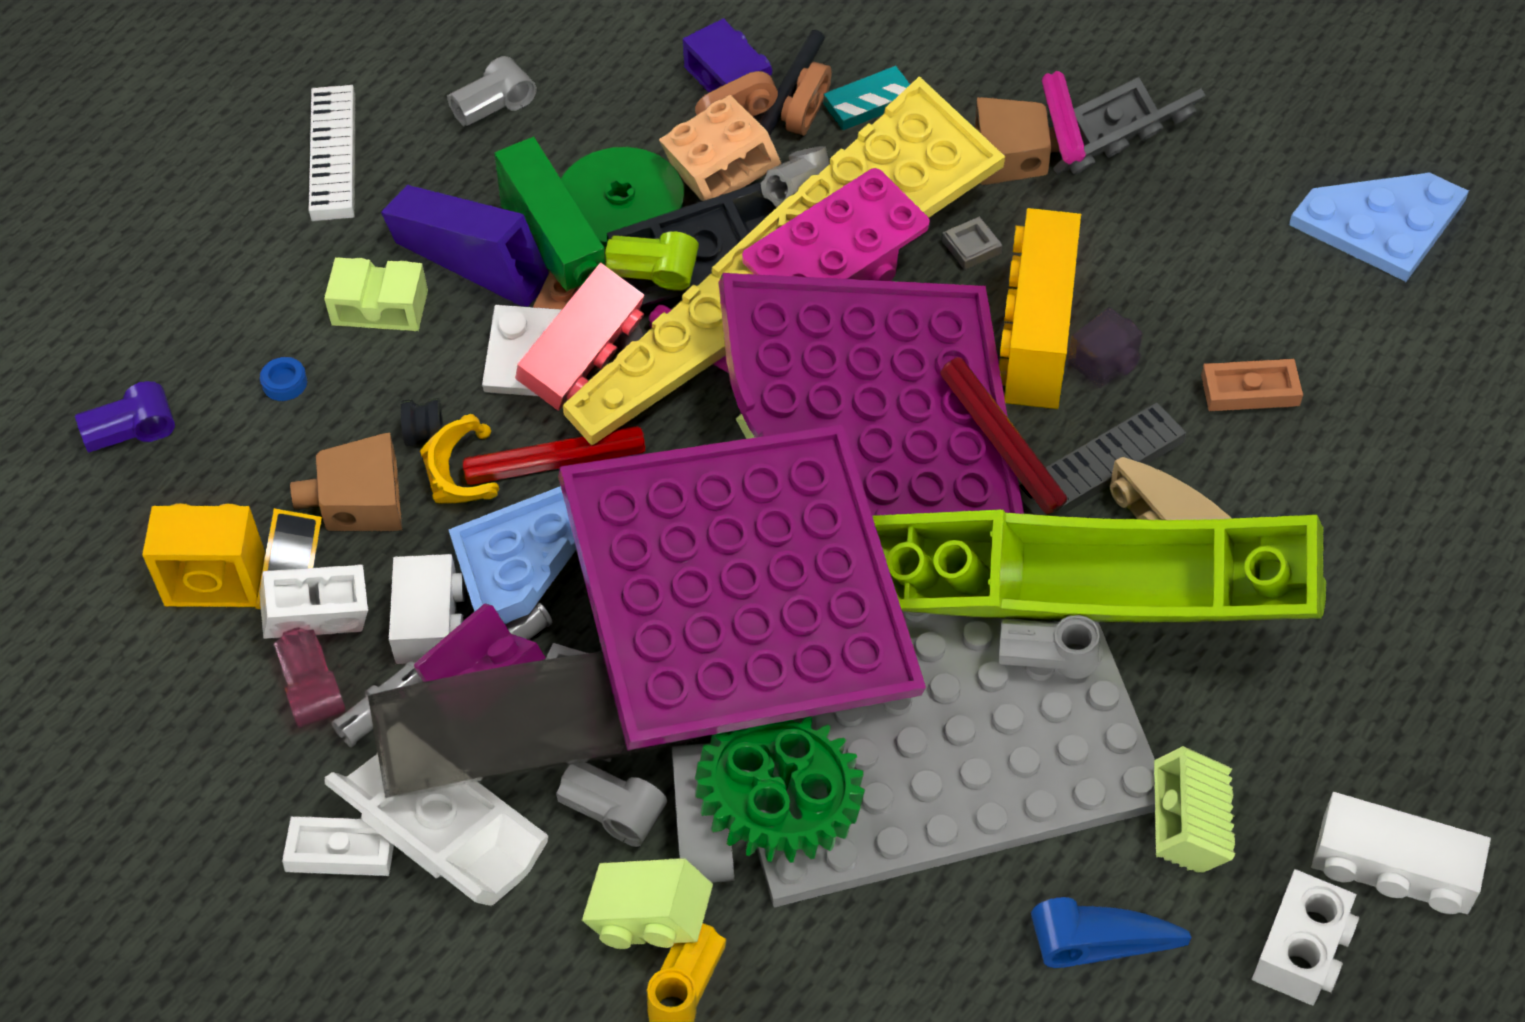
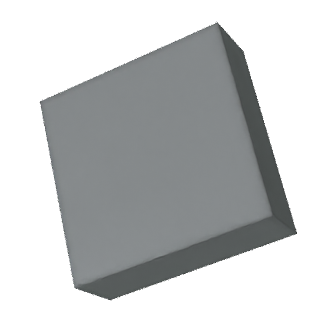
(972, 243)

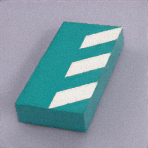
(864, 98)

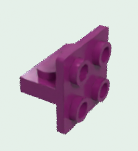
(475, 646)

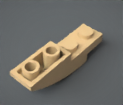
(1158, 495)

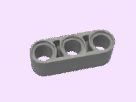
(697, 841)

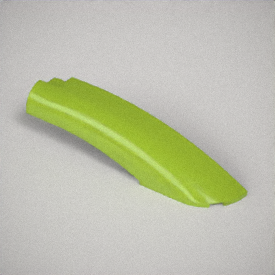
(1105, 567)

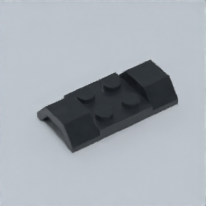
(714, 223)

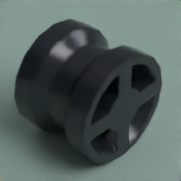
(420, 420)

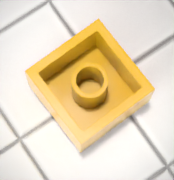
(204, 555)

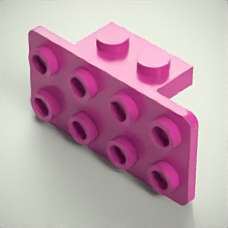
(843, 235)

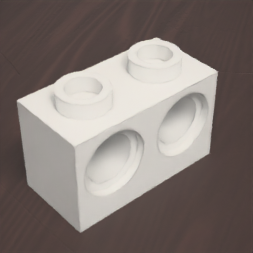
(313, 598)
(1300, 936)

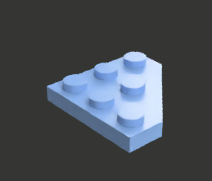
(1382, 220)
(515, 553)

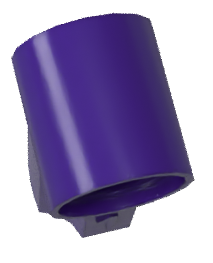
(139, 414)

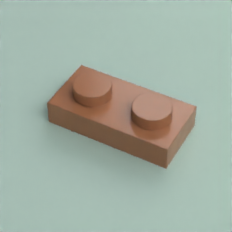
(1251, 385)

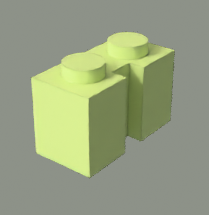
(376, 296)
(647, 903)

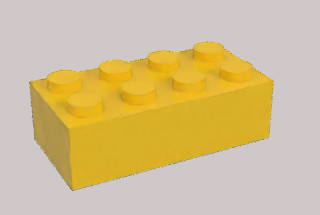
(1039, 308)

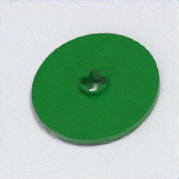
(641, 175)

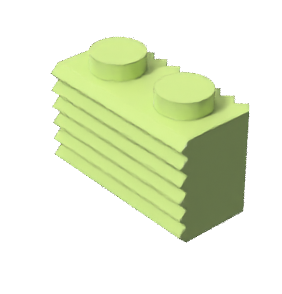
(1193, 810)

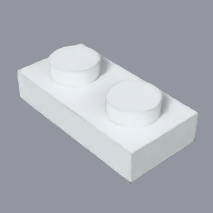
(336, 847)

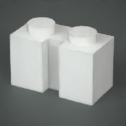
(423, 604)

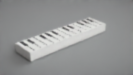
(332, 153)

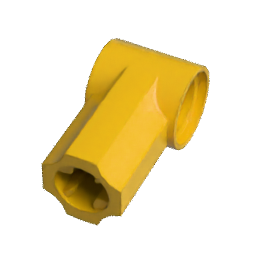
(684, 977)

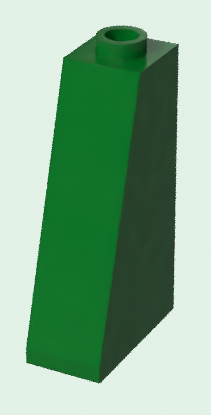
(557, 224)

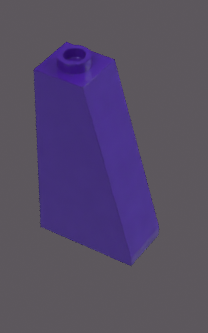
(470, 240)

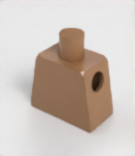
(1020, 134)
(354, 486)

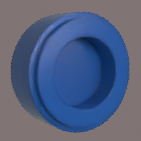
(283, 378)

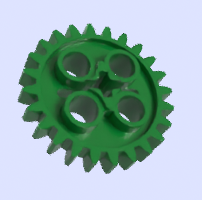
(816, 771)

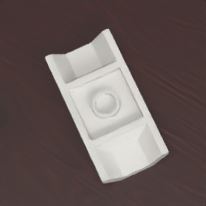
(449, 831)

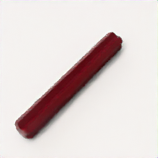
(1003, 436)

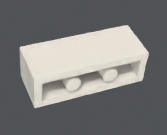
(1401, 854)

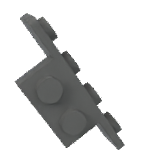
(1122, 115)

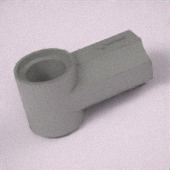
(501, 86)
(788, 177)
(1047, 642)
(621, 806)

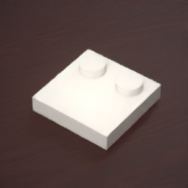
(511, 337)

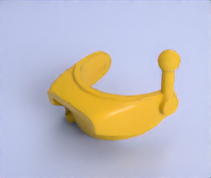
(436, 460)

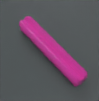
(1063, 117)

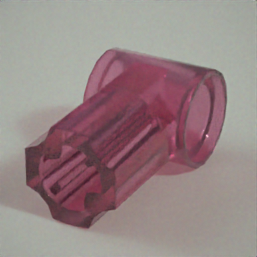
(310, 686)

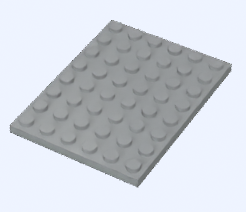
(976, 762)

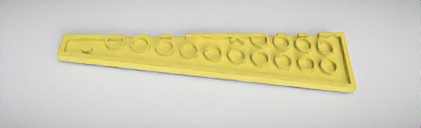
(915, 143)

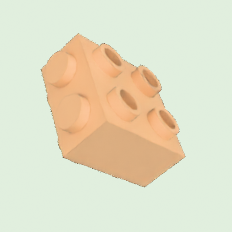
(720, 149)

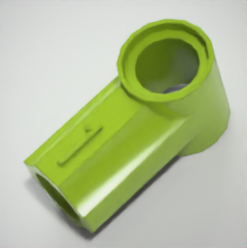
(663, 260)

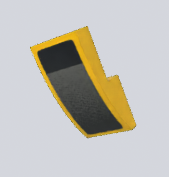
(291, 542)

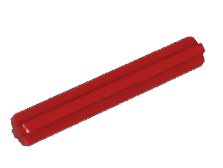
(552, 456)

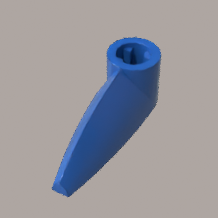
(1091, 934)

